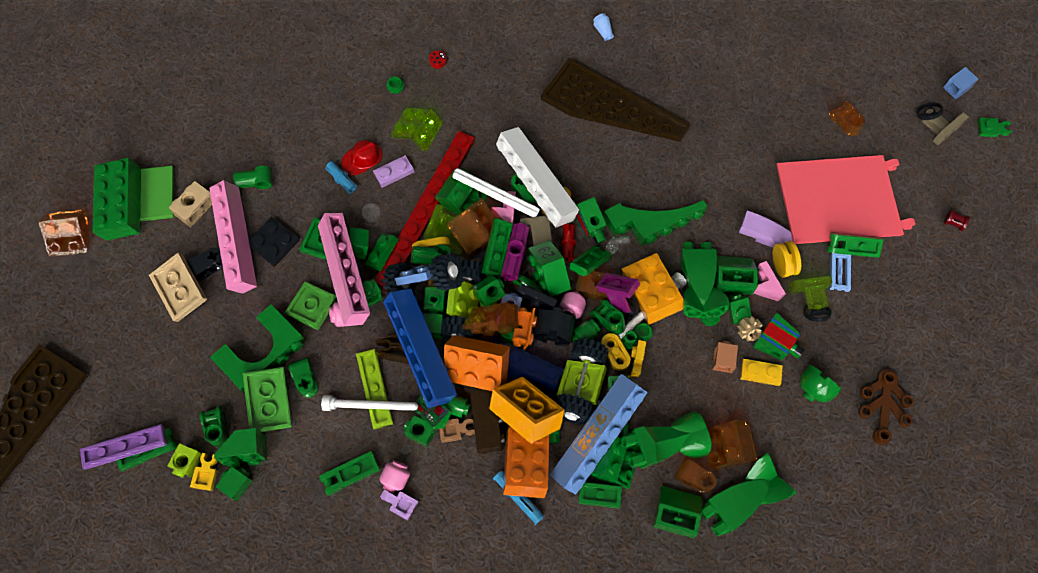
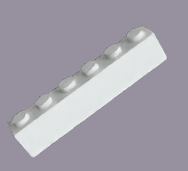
(537, 177)

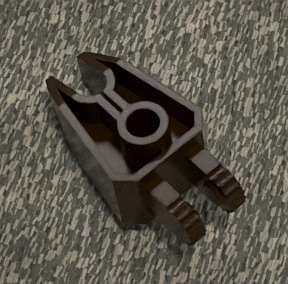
(394, 351)

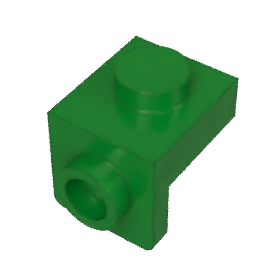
(739, 307)

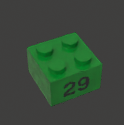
(549, 268)

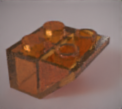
(472, 226)
(65, 232)
(492, 319)
(731, 445)

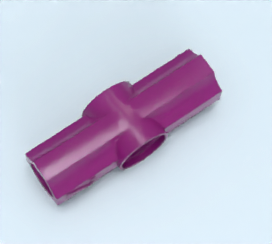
(513, 261)

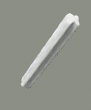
(495, 192)

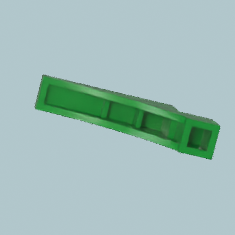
(650, 224)

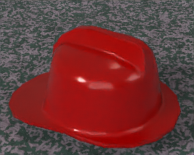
(361, 157)

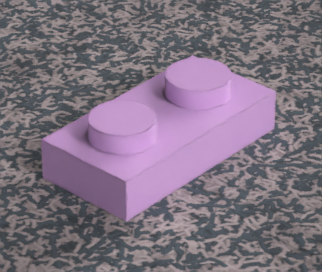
(393, 171)

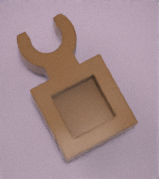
(453, 430)

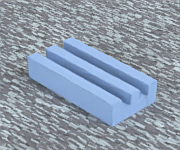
(847, 287)

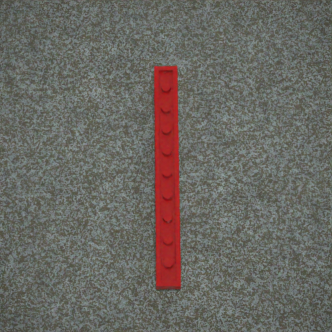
(424, 209)

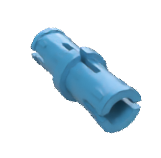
(341, 177)

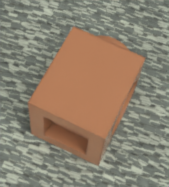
(725, 357)

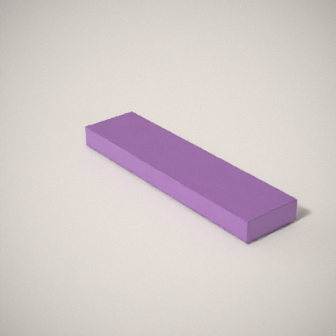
(123, 446)

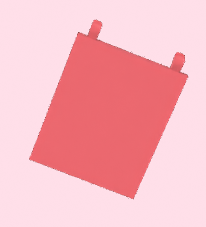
(840, 198)

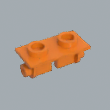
(526, 321)

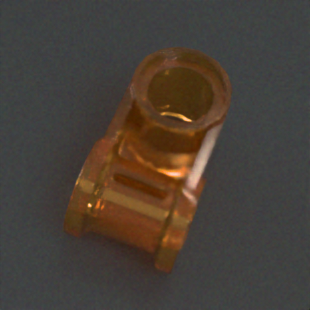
(847, 119)
(694, 475)

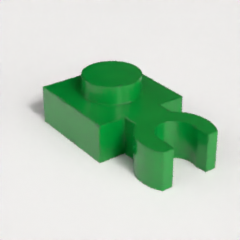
(991, 128)

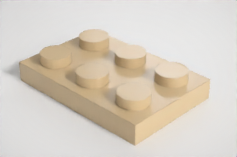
(177, 287)

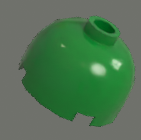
(818, 386)

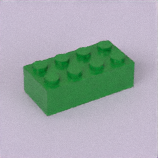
(117, 199)

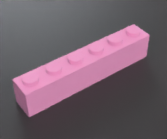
(233, 237)
(343, 269)

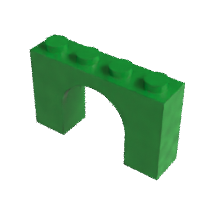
(285, 342)

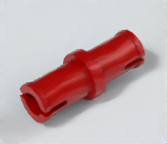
(568, 242)

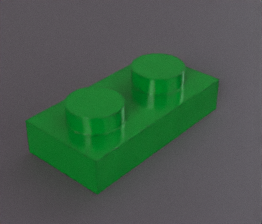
(381, 252)
(600, 495)

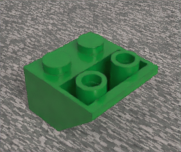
(458, 196)
(736, 275)
(243, 447)
(615, 466)
(678, 512)

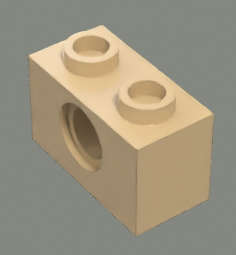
(191, 213)

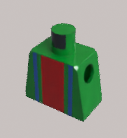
(591, 220)
(779, 339)

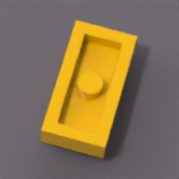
(761, 372)

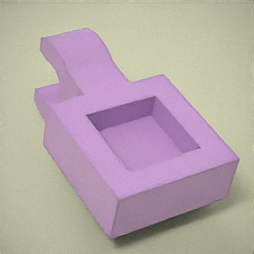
(401, 505)

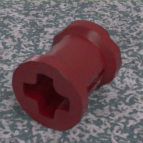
(963, 220)

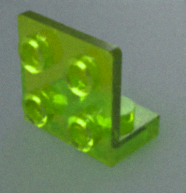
(419, 125)
(438, 228)

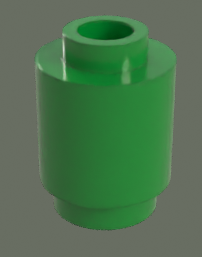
(587, 329)
(459, 406)

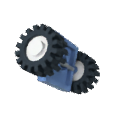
(445, 271)

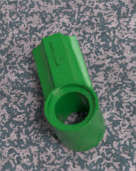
(258, 178)
(424, 255)

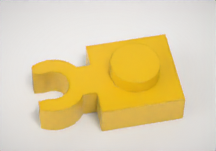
(638, 355)
(204, 476)

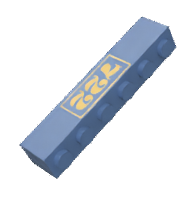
(598, 434)

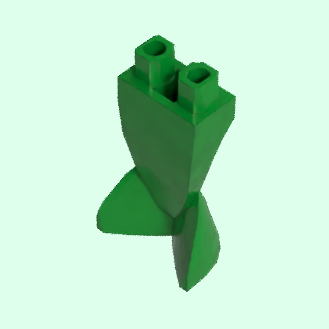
(700, 269)
(656, 444)
(740, 501)

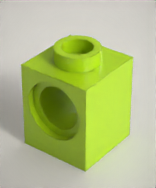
(179, 455)

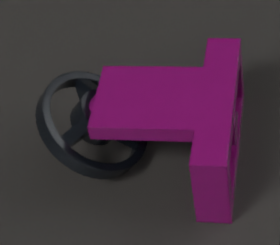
(619, 291)

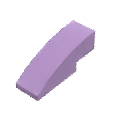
(764, 230)

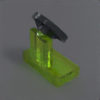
(815, 295)

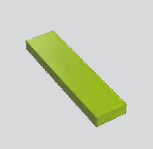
(374, 387)

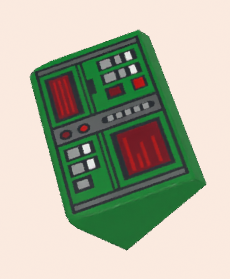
(435, 416)

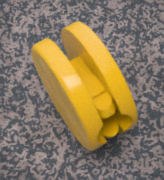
(786, 259)

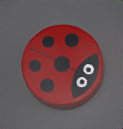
(437, 59)

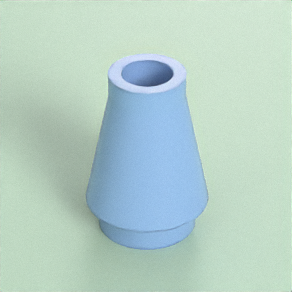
(603, 26)

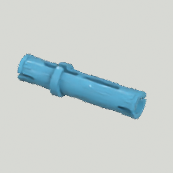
(536, 516)

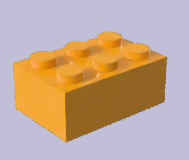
(657, 291)
(526, 409)

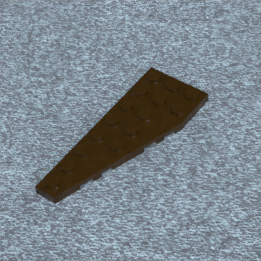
(596, 99)
(33, 402)

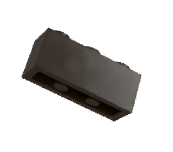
(486, 423)

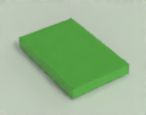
(157, 193)
(267, 399)

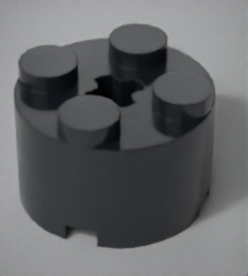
(554, 326)

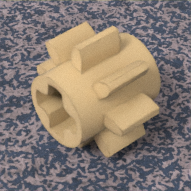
(750, 329)

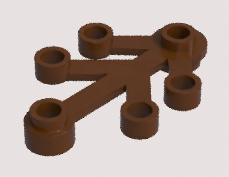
(886, 404)

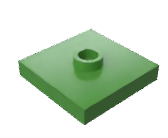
(311, 305)

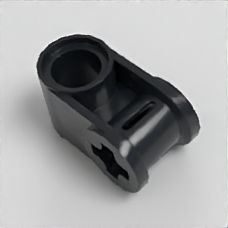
(205, 264)

